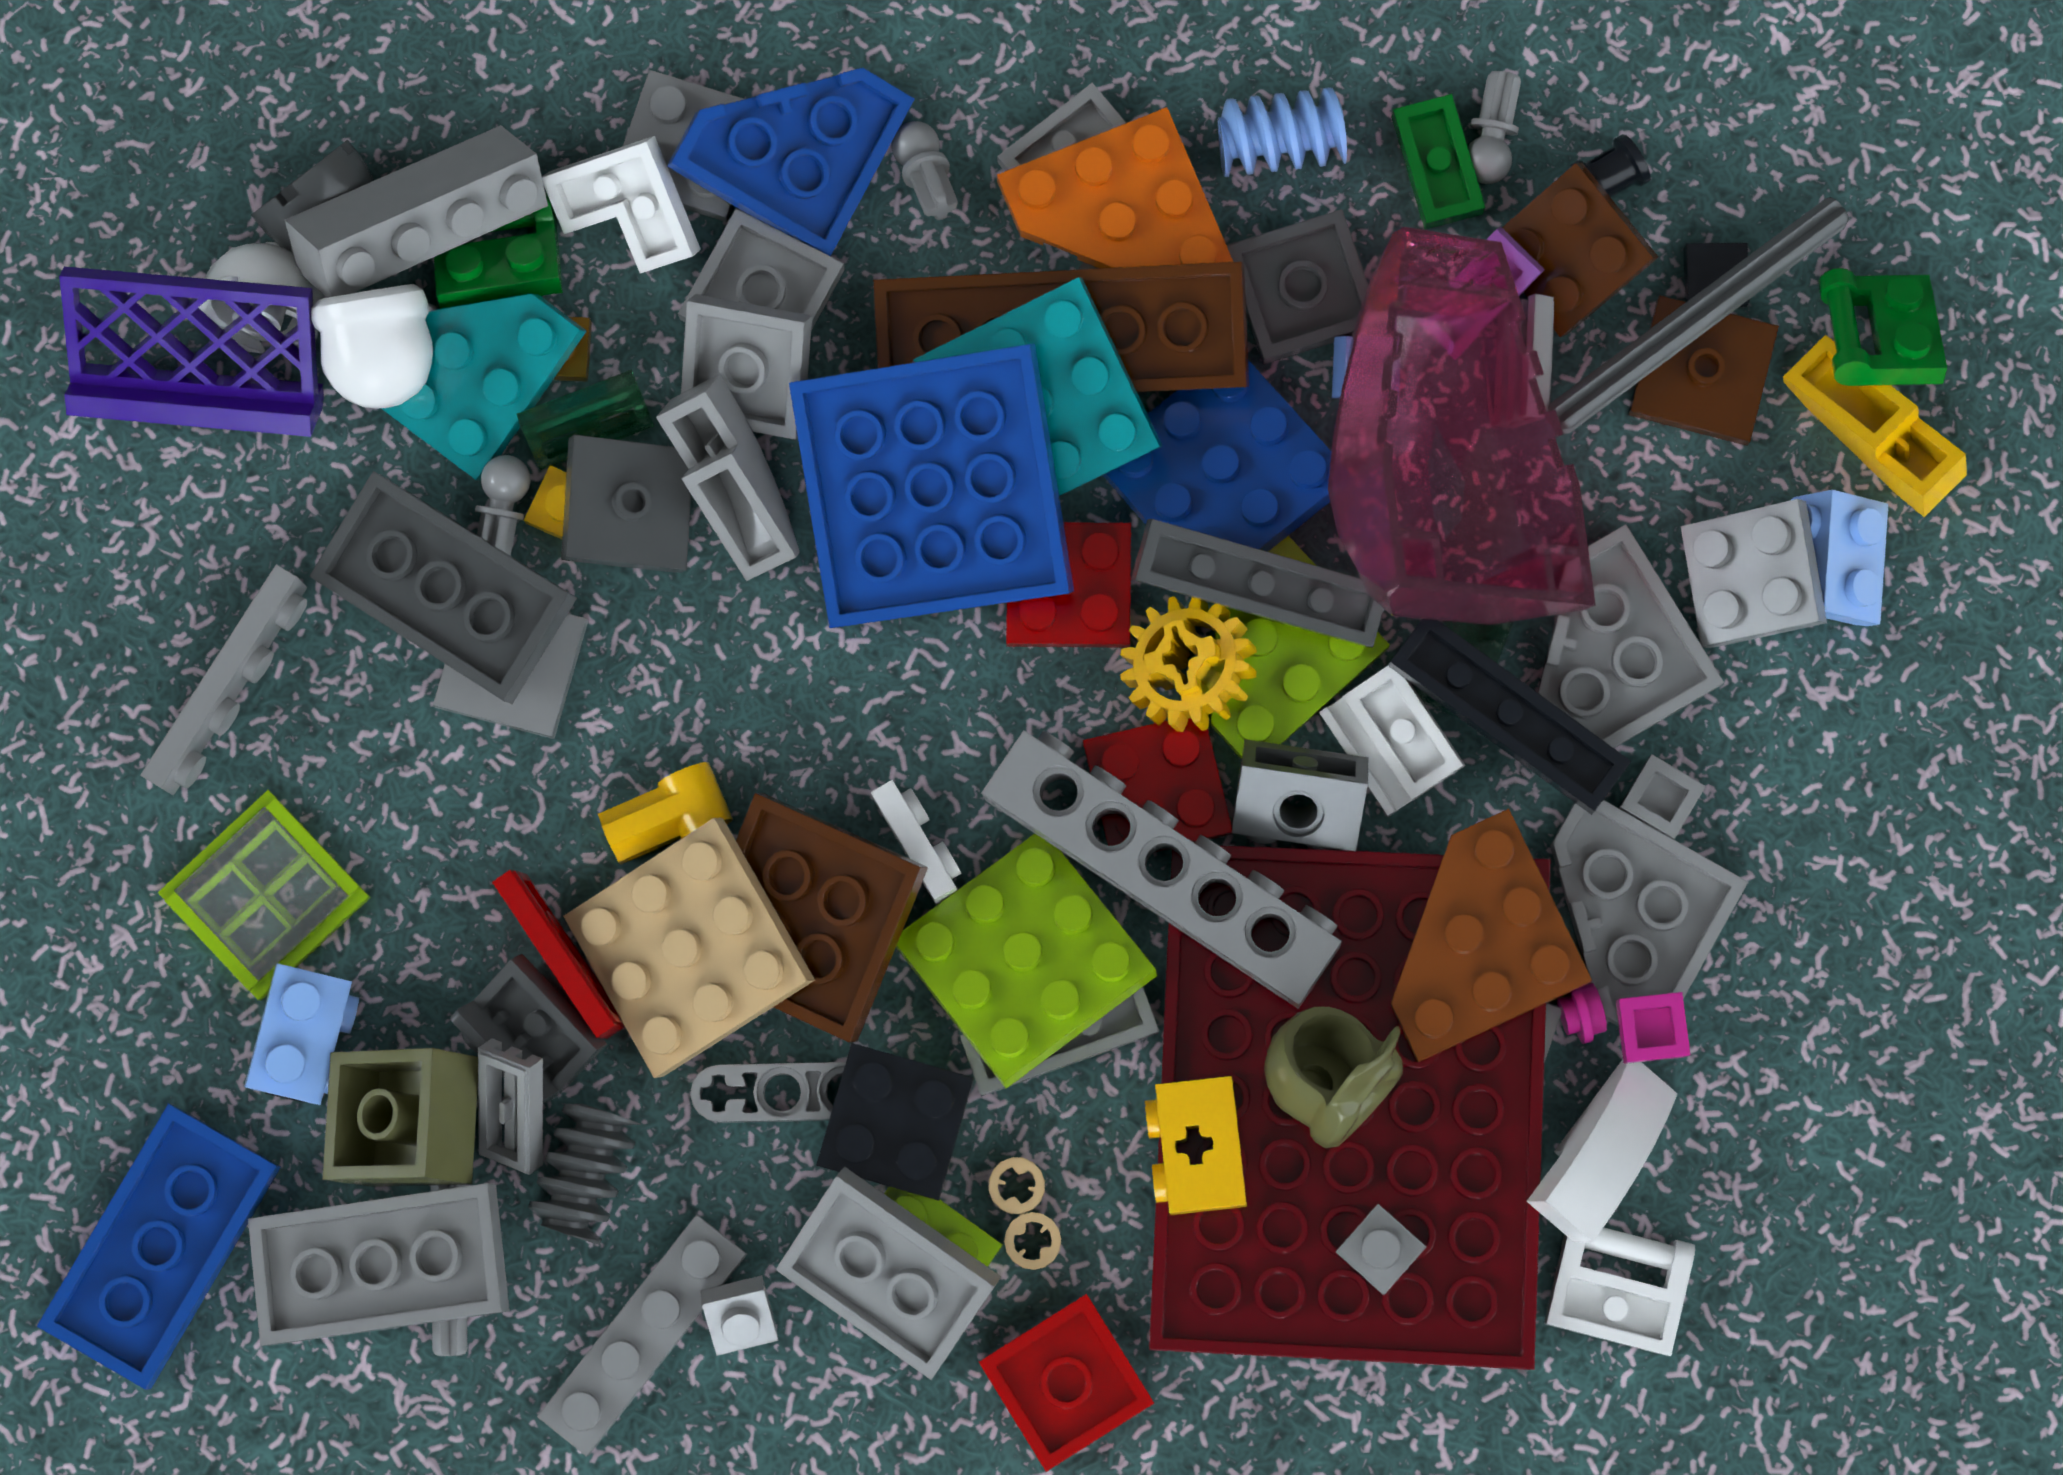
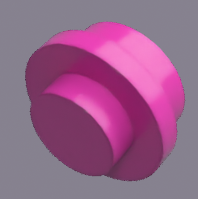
(1583, 1013)

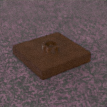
(1712, 381)

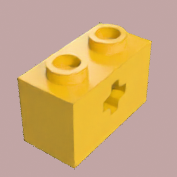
(1212, 1110)

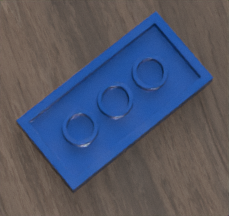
(159, 1246)

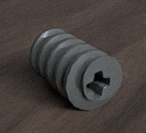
(583, 1171)

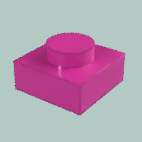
(1653, 1027)

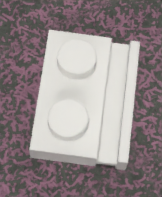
(1399, 736)

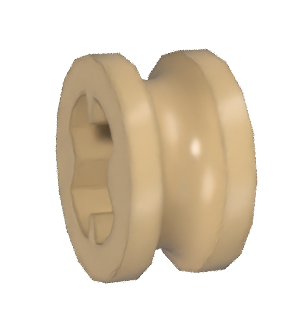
(1021, 1167)
(1018, 1227)

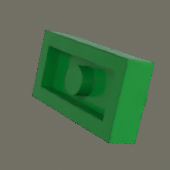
(1438, 161)

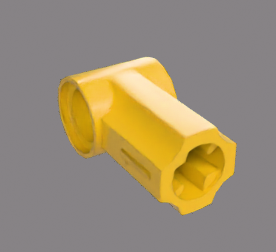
(664, 814)

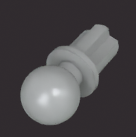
(1490, 152)
(925, 168)
(504, 482)

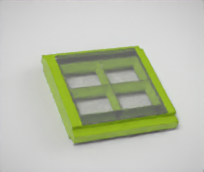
(263, 894)

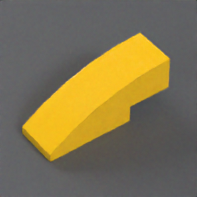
(1880, 430)

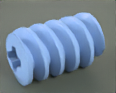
(1281, 130)

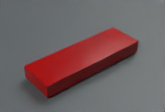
(559, 953)

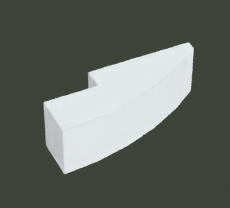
(1604, 1152)

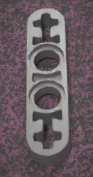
(813, 1083)

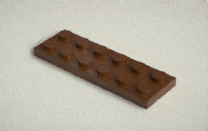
(1167, 321)

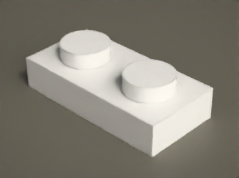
(905, 816)

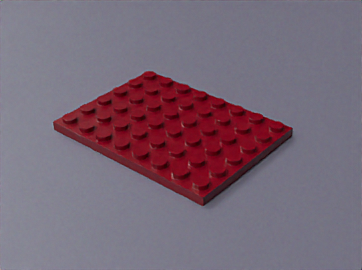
(1441, 1153)

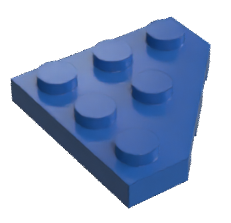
(796, 152)

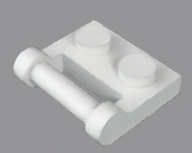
(1618, 1306)

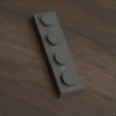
(1257, 582)

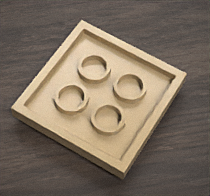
(688, 947)

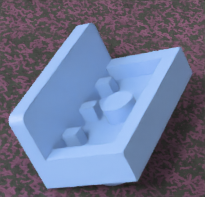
(1849, 554)
(300, 1033)

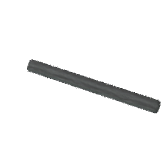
(1699, 314)

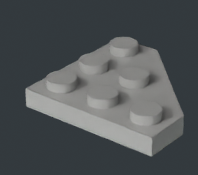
(1629, 654)
(1639, 903)

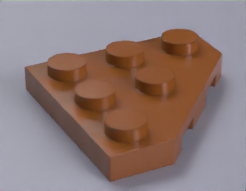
(1484, 943)

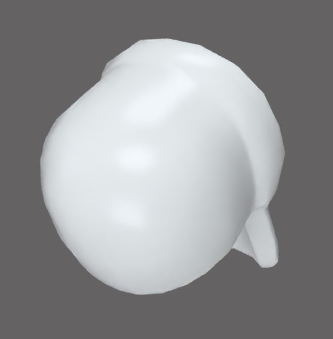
(375, 344)

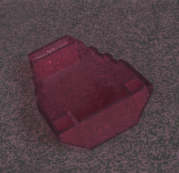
(1446, 448)

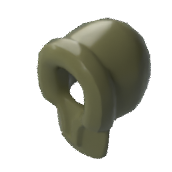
(1330, 1072)

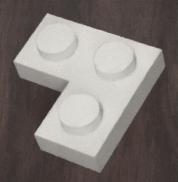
(635, 189)

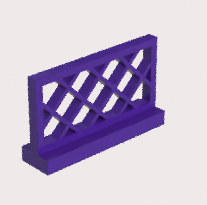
(196, 396)

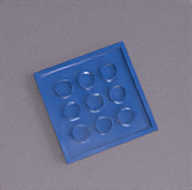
(932, 486)

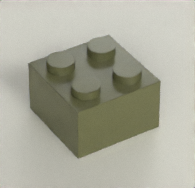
(401, 1117)

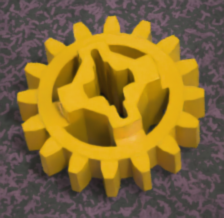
(1211, 674)

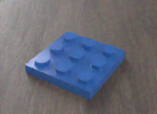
(1229, 465)

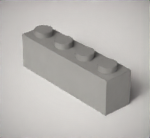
(416, 212)

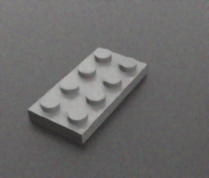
(378, 1264)

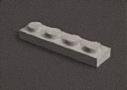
(213, 702)
(641, 1336)

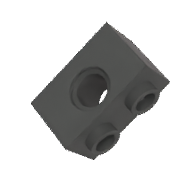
(1278, 771)

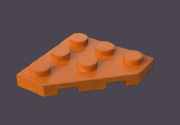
(1118, 199)

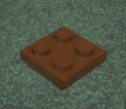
(1581, 244)

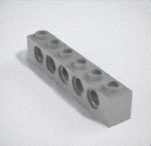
(1018, 792)

